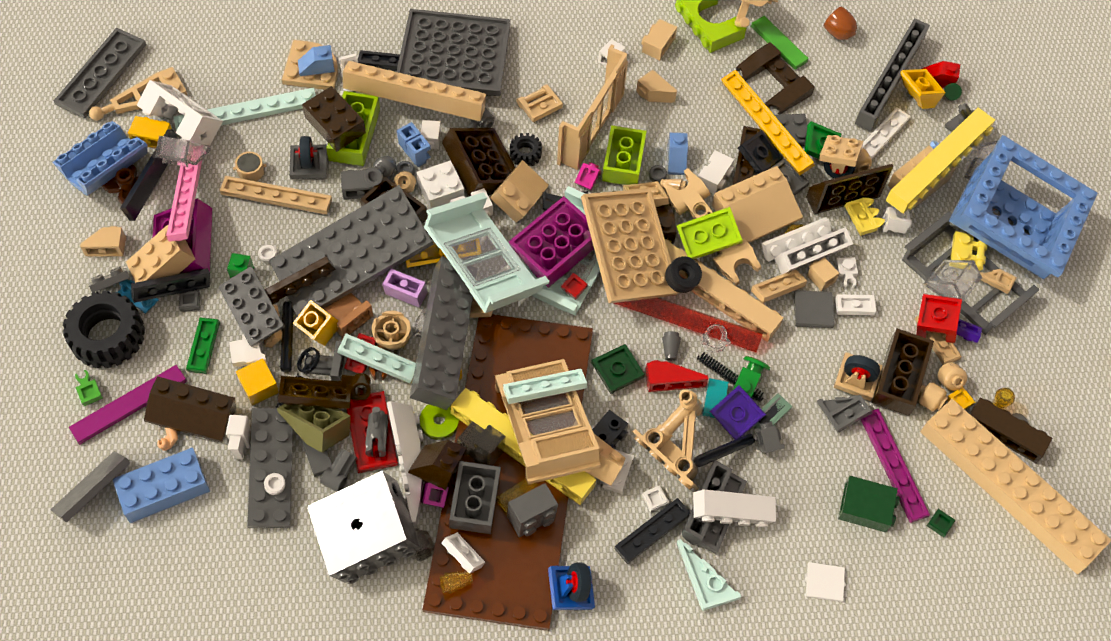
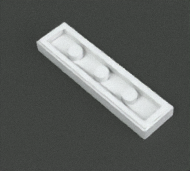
(885, 132)

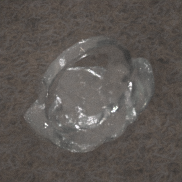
(722, 344)

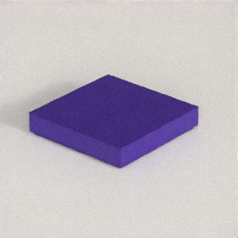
(737, 412)

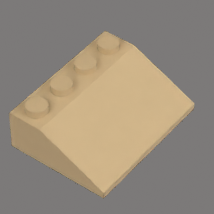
(760, 204)

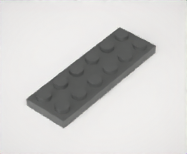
(100, 72)
(269, 454)

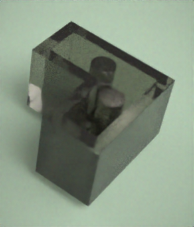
(482, 444)

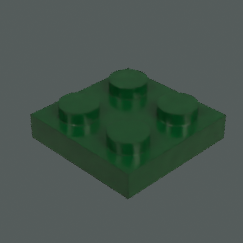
(617, 368)

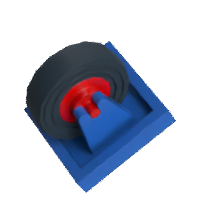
(571, 587)

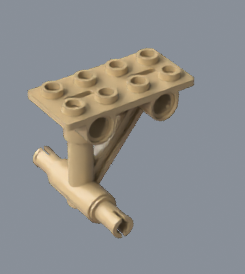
(665, 449)

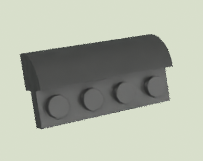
(711, 534)

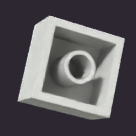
(439, 184)

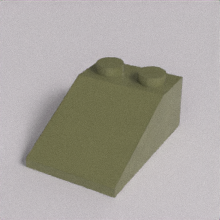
(316, 424)

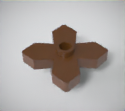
(122, 182)

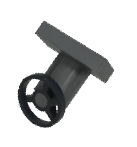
(322, 364)

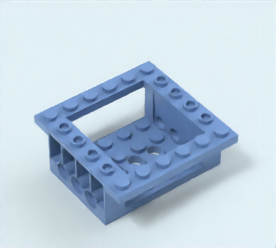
(1050, 233)

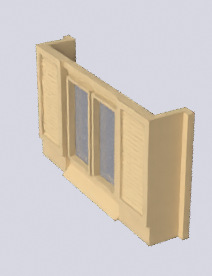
(576, 141)
(550, 429)

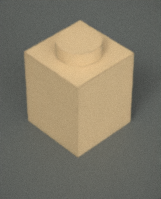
(822, 273)

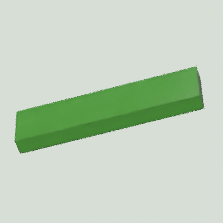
(772, 34)

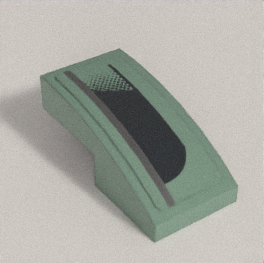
(774, 410)

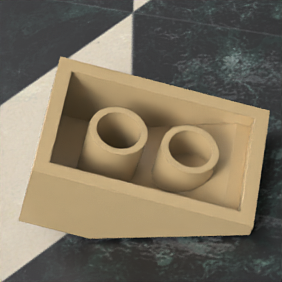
(519, 191)

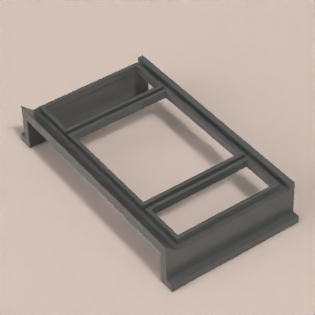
(969, 312)

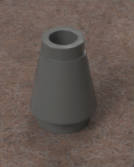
(671, 345)

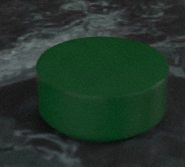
(953, 91)

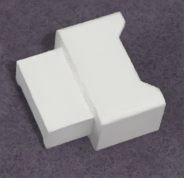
(243, 354)
(239, 435)

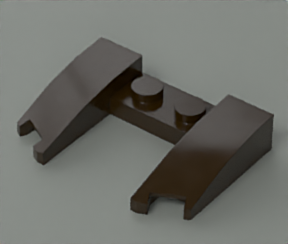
(795, 87)

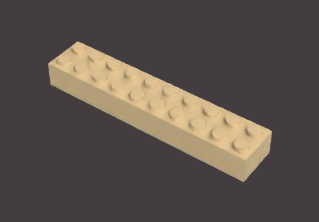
(1015, 486)

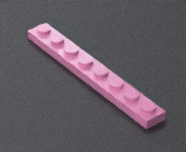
(183, 203)

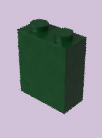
(868, 504)

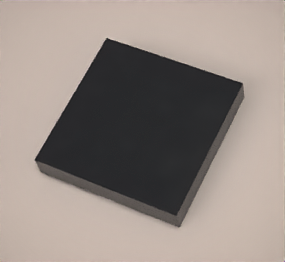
(760, 152)

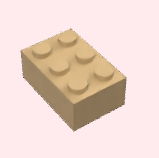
(905, 169)
(160, 258)

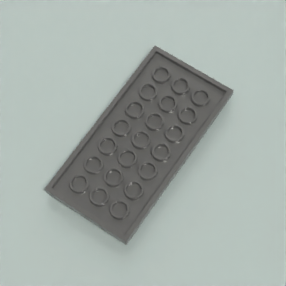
(358, 246)

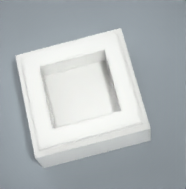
(655, 499)

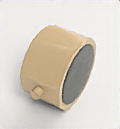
(249, 166)

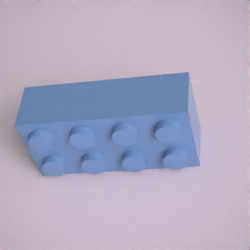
(161, 485)

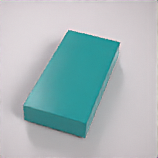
(715, 393)

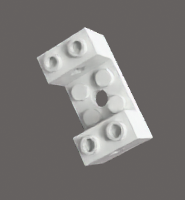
(164, 99)

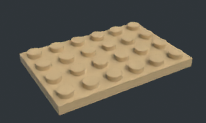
(628, 244)

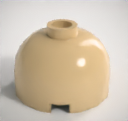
(391, 330)

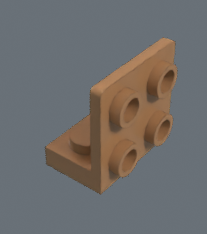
(350, 313)

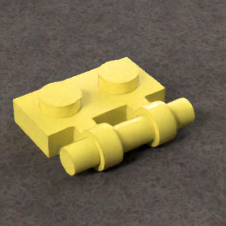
(963, 246)

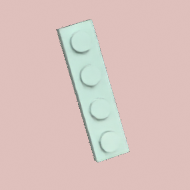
(377, 358)
(544, 386)

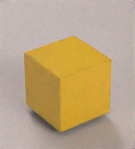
(317, 323)
(257, 382)

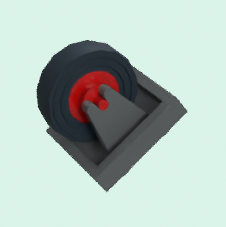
(308, 160)

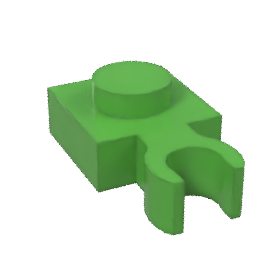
(88, 390)

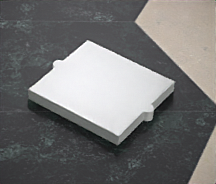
(825, 582)

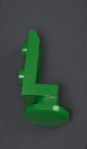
(751, 376)

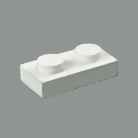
(855, 305)
(620, 480)
(463, 552)

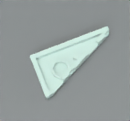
(708, 585)

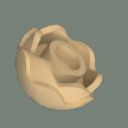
(409, 178)

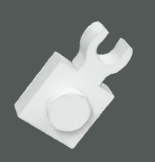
(848, 269)

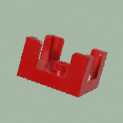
(939, 315)

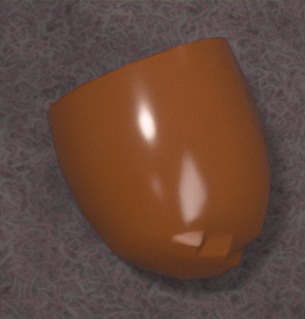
(841, 24)

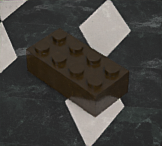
(903, 372)

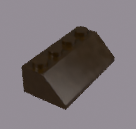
(189, 409)

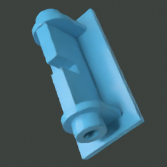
(125, 290)

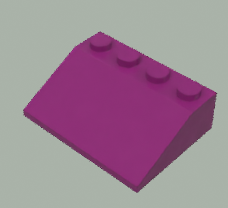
(199, 234)
(554, 241)

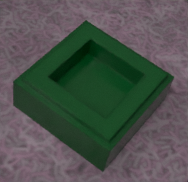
(941, 523)

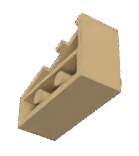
(610, 461)

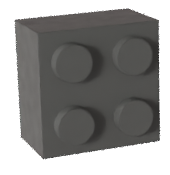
(532, 510)

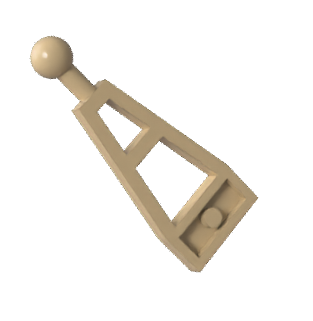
(165, 76)

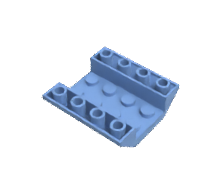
(99, 157)

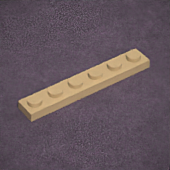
(276, 195)

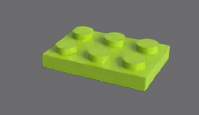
(709, 233)

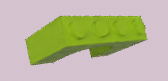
(712, 35)

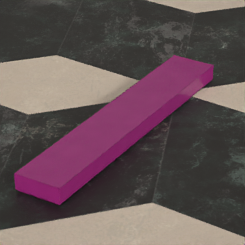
(120, 408)
(895, 466)

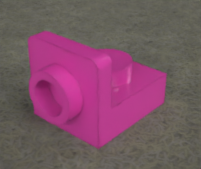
(588, 175)

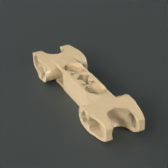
(692, 200)

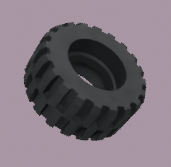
(97, 309)

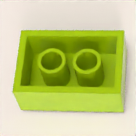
(624, 155)

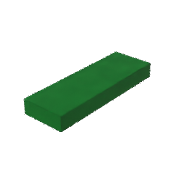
(203, 345)

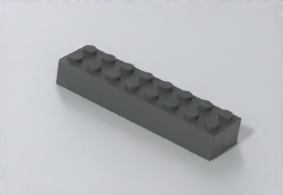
(442, 338)

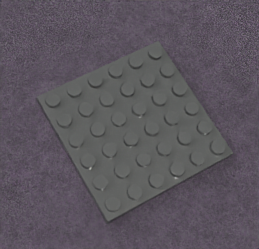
(455, 49)

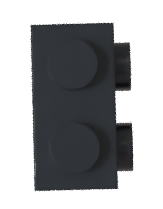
(611, 429)

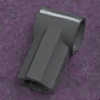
(336, 475)

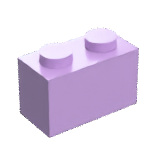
(405, 288)

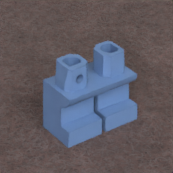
(414, 144)

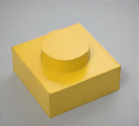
(962, 398)

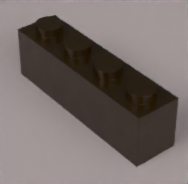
(1011, 431)

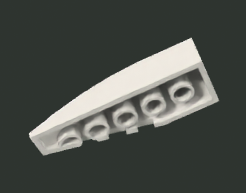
(408, 447)

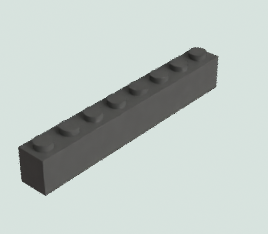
(891, 75)

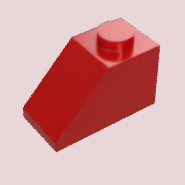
(944, 72)

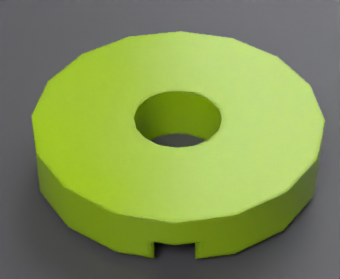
(434, 430)

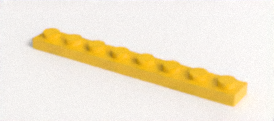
(768, 123)

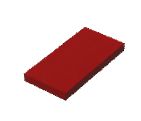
(359, 413)

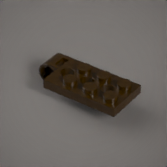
(324, 392)

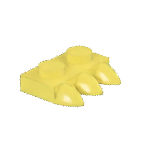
(863, 216)

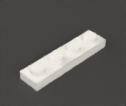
(795, 238)

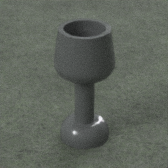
(382, 167)

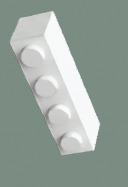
(813, 250)
(736, 507)

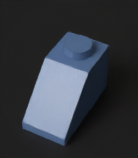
(316, 61)
(677, 153)

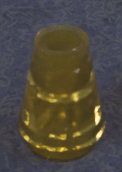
(1003, 398)
(454, 581)

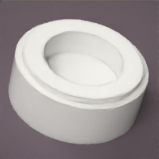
(266, 253)
(274, 484)

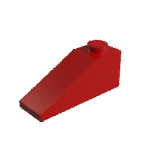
(669, 376)

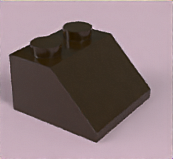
(438, 463)

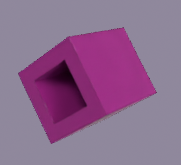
(434, 495)

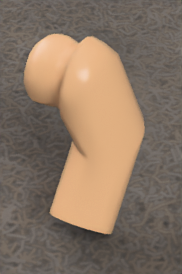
(168, 442)

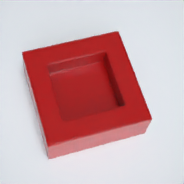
(574, 286)

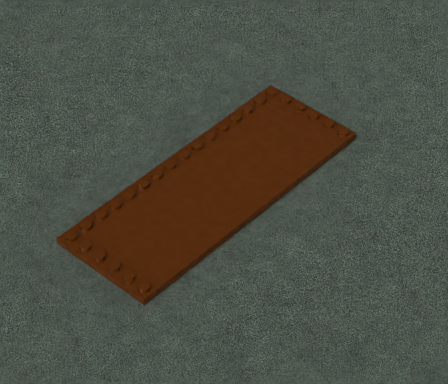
(515, 576)

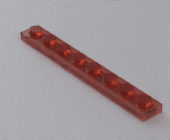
(695, 321)

